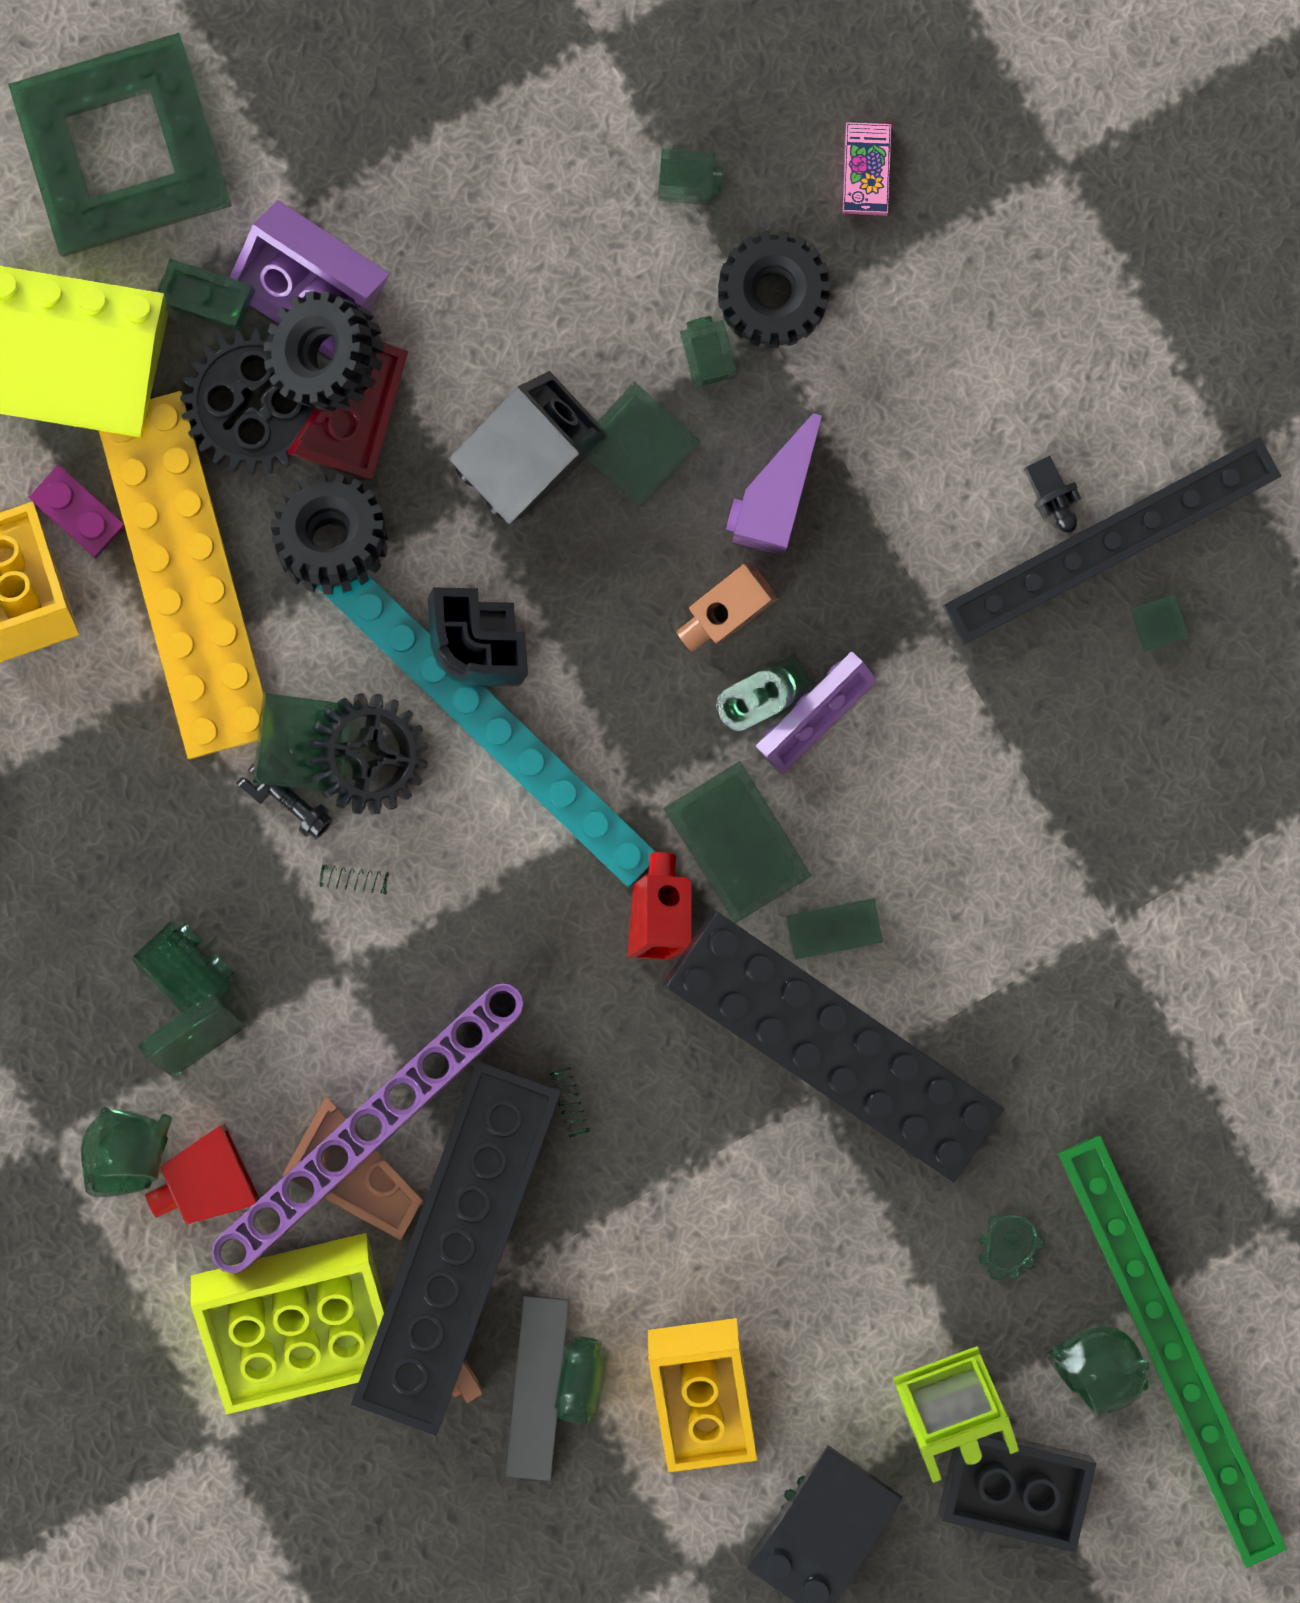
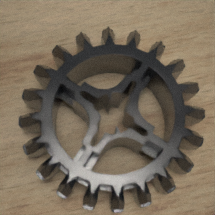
(361, 773)

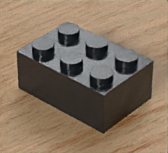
(1020, 1495)

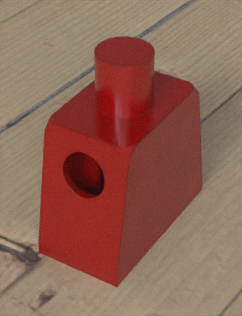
(659, 928)
(204, 1180)

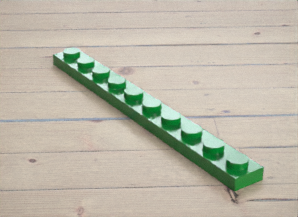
(1172, 1351)

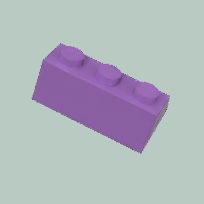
(294, 256)

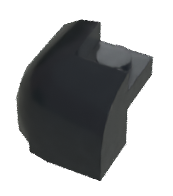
(475, 638)

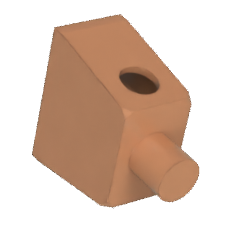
(745, 597)

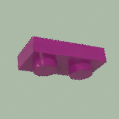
(76, 511)

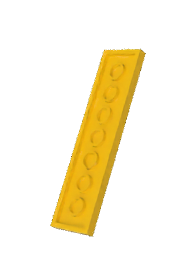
(186, 580)

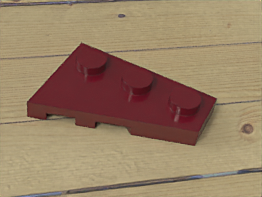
(354, 436)

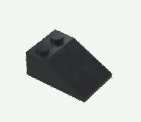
(824, 1530)

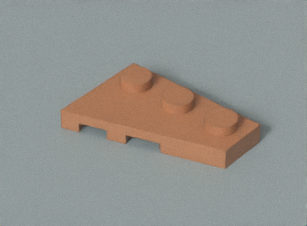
(371, 1191)

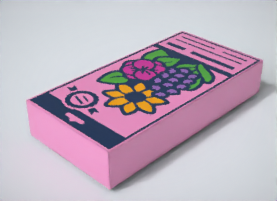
(866, 169)

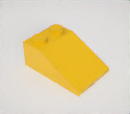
(31, 590)
(701, 1395)

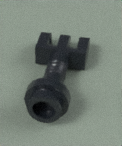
(314, 820)

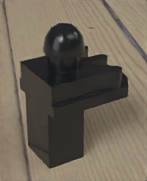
(1052, 494)

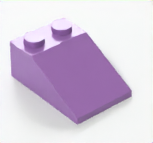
(773, 497)

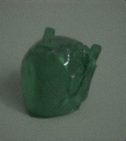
(122, 1152)
(1101, 1367)

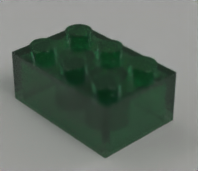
(737, 842)

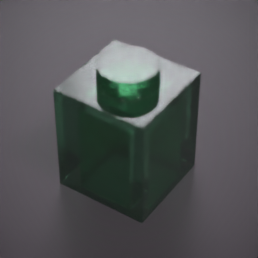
(688, 177)
(707, 352)

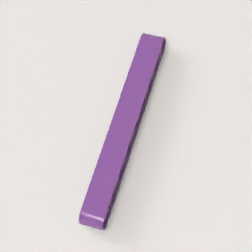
(358, 1149)

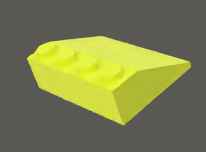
(78, 350)
(290, 1322)

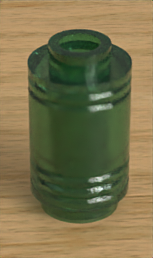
(581, 1380)

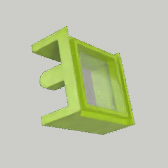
(952, 1407)

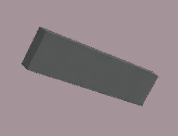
(536, 1388)

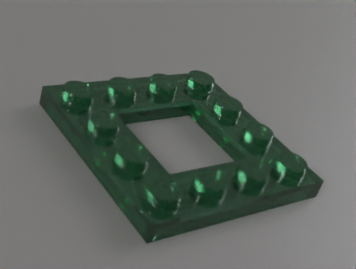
(149, 67)

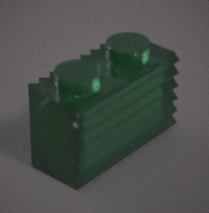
(182, 967)

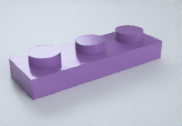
(816, 712)

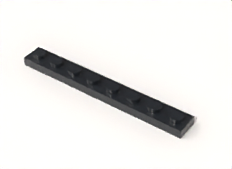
(1112, 541)

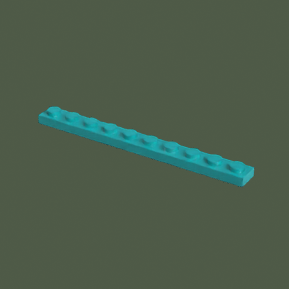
(497, 731)

